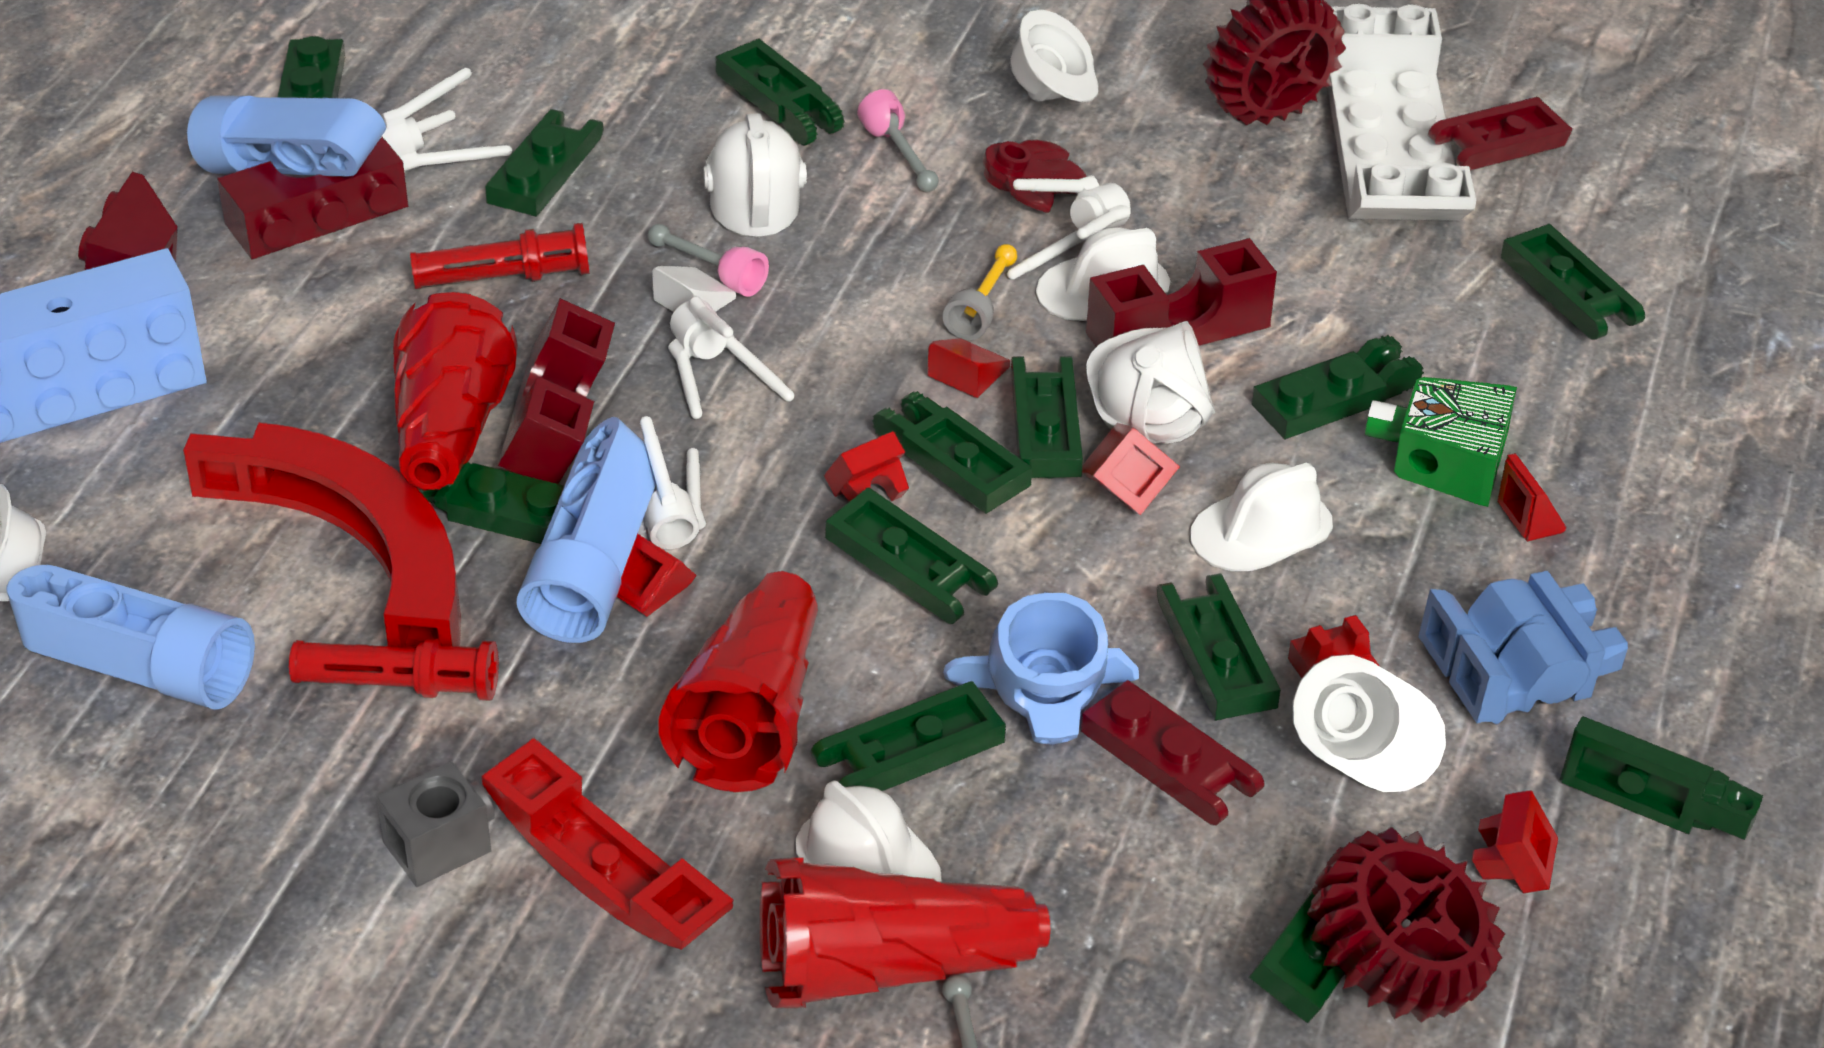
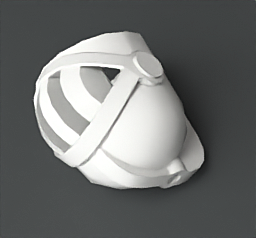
(754, 177)
(1152, 382)

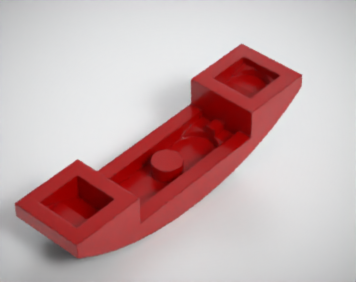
(598, 854)

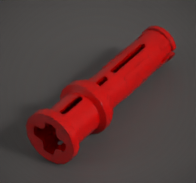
(429, 266)
(427, 668)

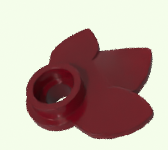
(1029, 160)

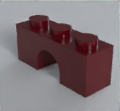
(280, 211)
(1222, 300)
(552, 399)

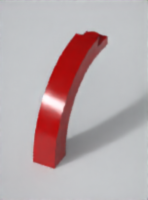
(355, 494)

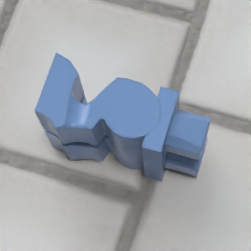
(1520, 645)

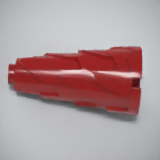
(448, 377)
(741, 694)
(866, 931)

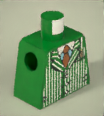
(1448, 435)

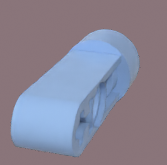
(292, 133)
(589, 537)
(133, 635)

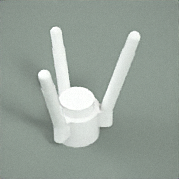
(406, 136)
(1090, 212)
(704, 336)
(672, 513)

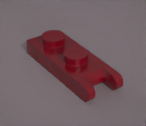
(1502, 132)
(1169, 751)

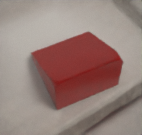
(965, 365)
(1527, 502)
(652, 577)

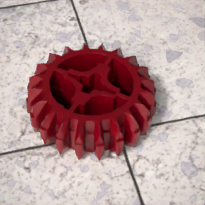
(1273, 58)
(1418, 968)

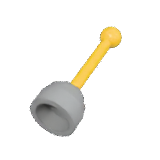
(977, 303)

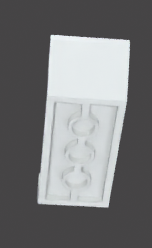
(1383, 114)

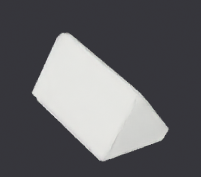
(680, 284)

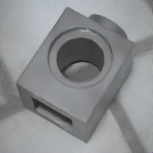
(435, 823)

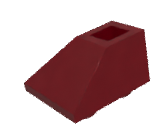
(130, 226)

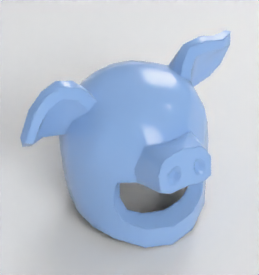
(1047, 663)

